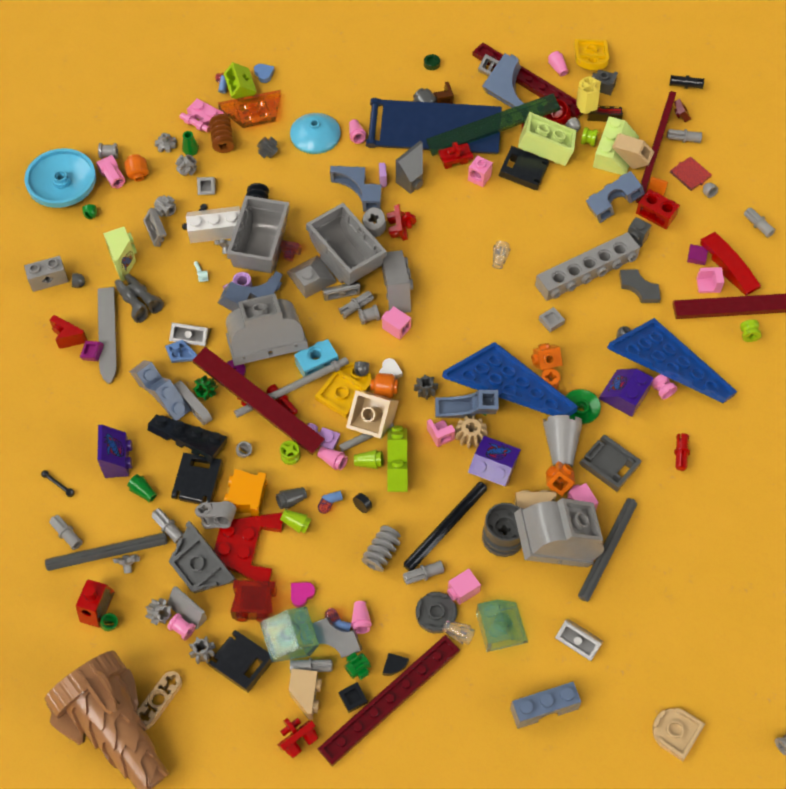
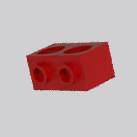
(657, 209)

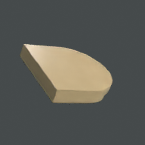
(676, 731)

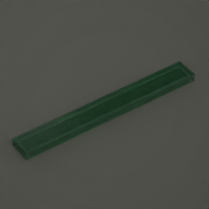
(493, 124)

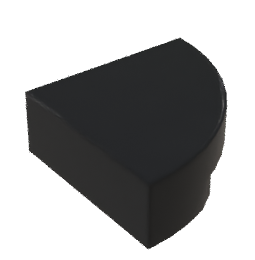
(394, 664)

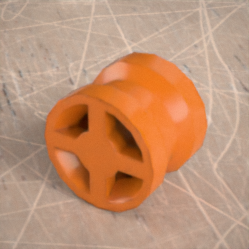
(549, 374)

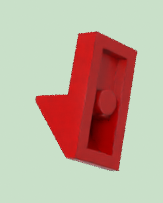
(67, 333)

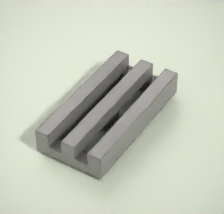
(154, 227)

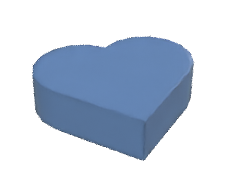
(264, 72)

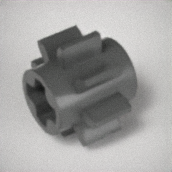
(267, 147)
(426, 387)

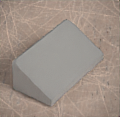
(341, 291)
(189, 334)
(186, 607)
(579, 639)

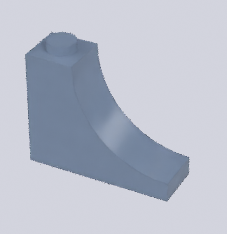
(502, 81)

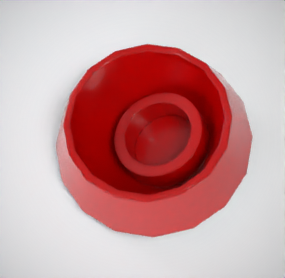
(562, 115)

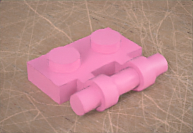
(201, 111)

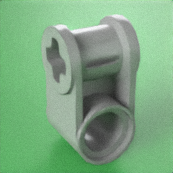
(216, 514)

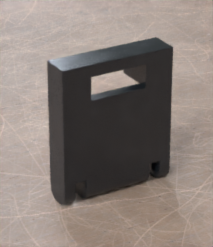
(527, 168)
(196, 482)
(237, 657)

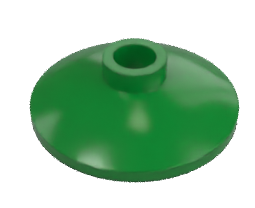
(588, 402)

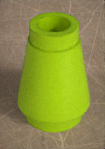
(369, 459)
(296, 520)

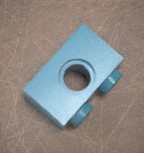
(321, 350)

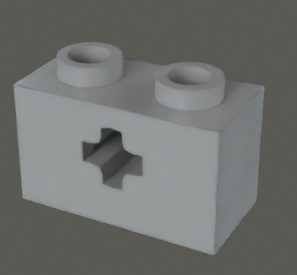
(46, 273)

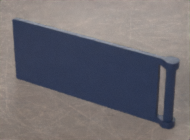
(410, 122)

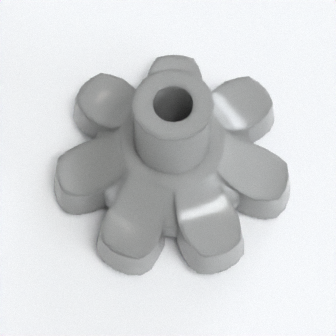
(165, 141)
(224, 244)
(126, 562)

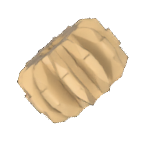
(470, 438)

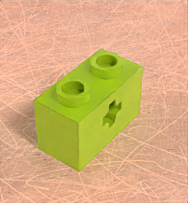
(239, 81)

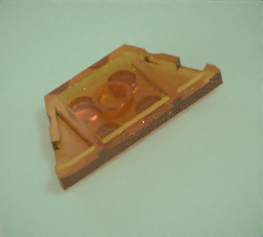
(252, 109)

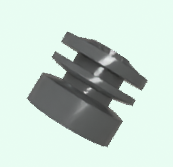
(501, 521)

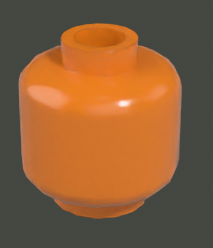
(136, 167)
(384, 385)

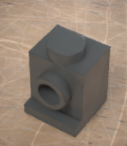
(607, 80)
(639, 231)

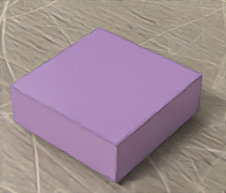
(382, 175)

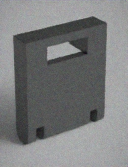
(607, 459)

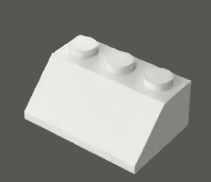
(212, 224)

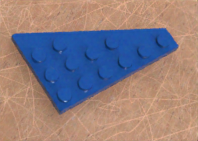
(665, 354)
(499, 370)

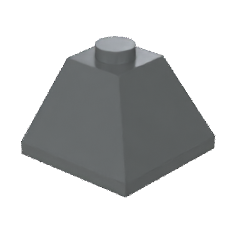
(410, 168)

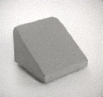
(206, 185)

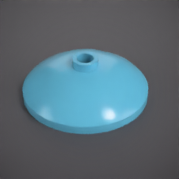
(315, 133)

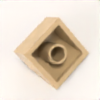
(371, 413)

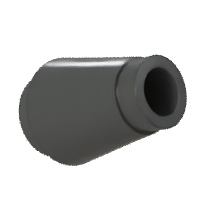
(290, 497)

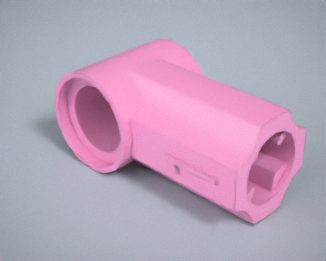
(109, 168)

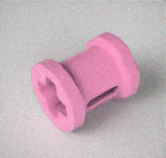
(181, 626)

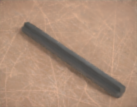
(609, 547)
(105, 551)

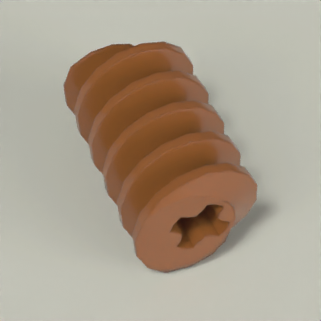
(221, 133)

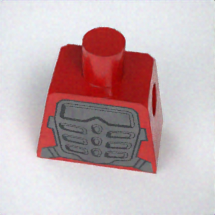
(95, 600)

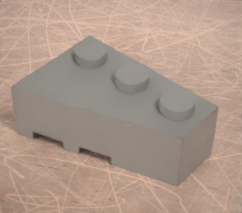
(397, 281)

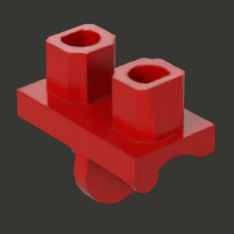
(455, 154)
(402, 220)
(289, 743)

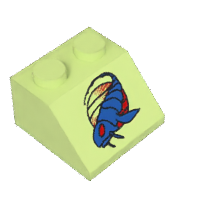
(121, 250)

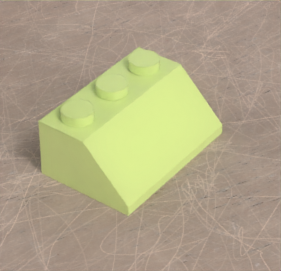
(547, 139)
(606, 157)

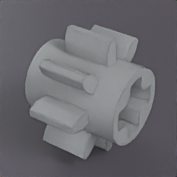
(186, 165)
(165, 206)
(158, 611)
(203, 655)

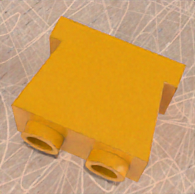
(247, 491)

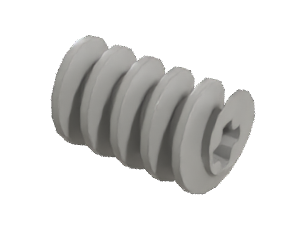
(374, 215)
(380, 548)

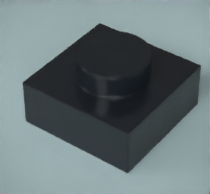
(352, 697)

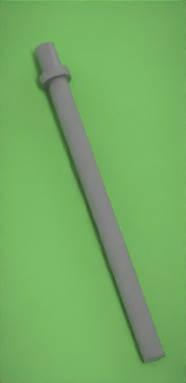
(334, 366)

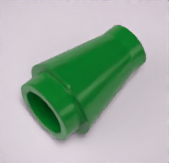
(189, 144)
(140, 487)

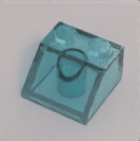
(500, 624)
(289, 635)

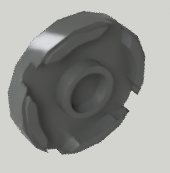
(434, 610)

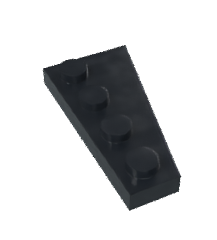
(195, 438)

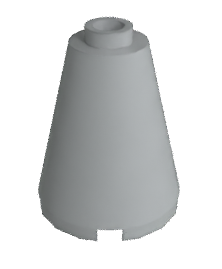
(562, 437)

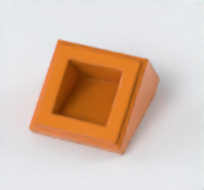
(657, 185)

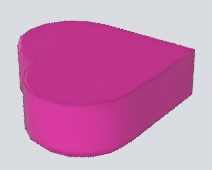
(301, 593)

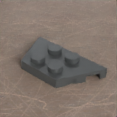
(198, 562)

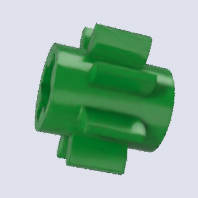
(205, 387)
(357, 666)

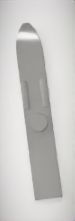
(107, 333)

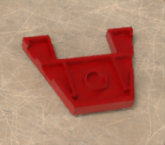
(238, 544)

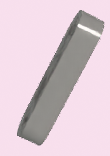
(193, 403)

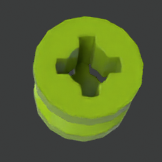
(589, 136)
(750, 330)
(287, 448)

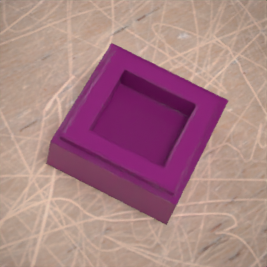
(697, 254)
(91, 351)

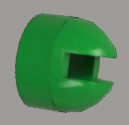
(89, 211)
(108, 618)

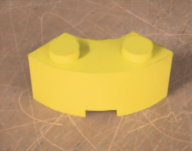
(588, 95)

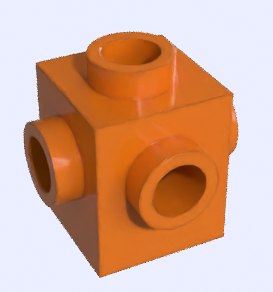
(546, 356)
(560, 478)

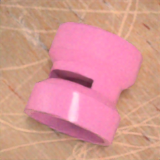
(664, 386)

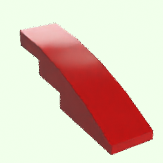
(733, 266)

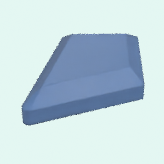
(180, 352)

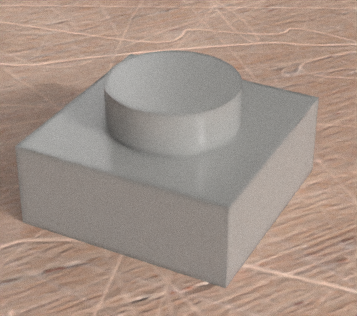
(551, 319)

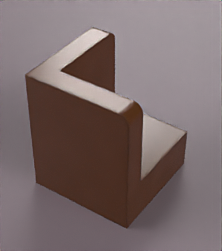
(445, 96)

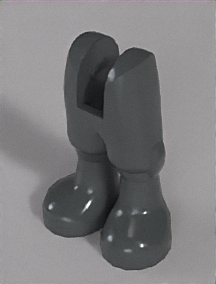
(134, 290)

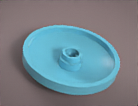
(60, 178)

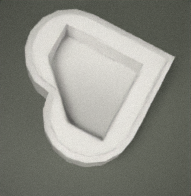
(390, 366)

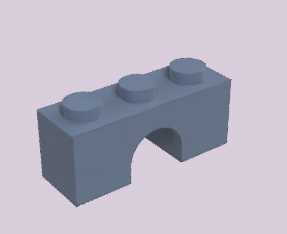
(626, 187)
(554, 700)

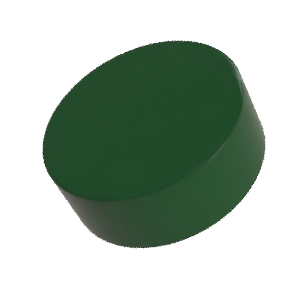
(431, 62)

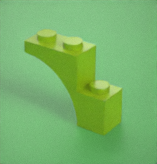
(397, 460)

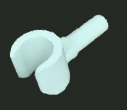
(202, 275)

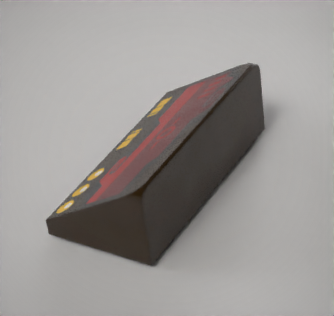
(604, 112)

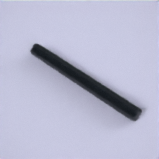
(445, 526)

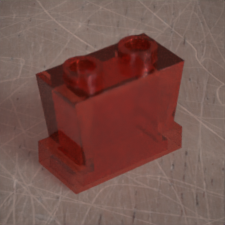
(253, 600)

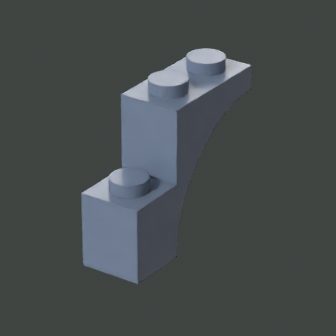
(355, 179)
(234, 293)
(160, 388)
(467, 405)

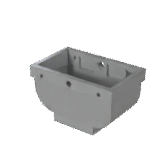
(258, 234)
(345, 244)
(262, 327)
(560, 532)

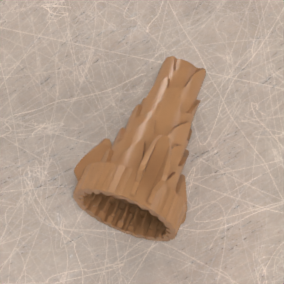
(103, 704)

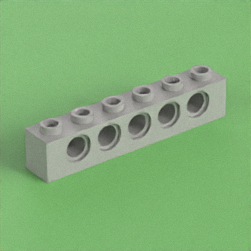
(576, 271)

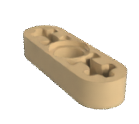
(173, 690)

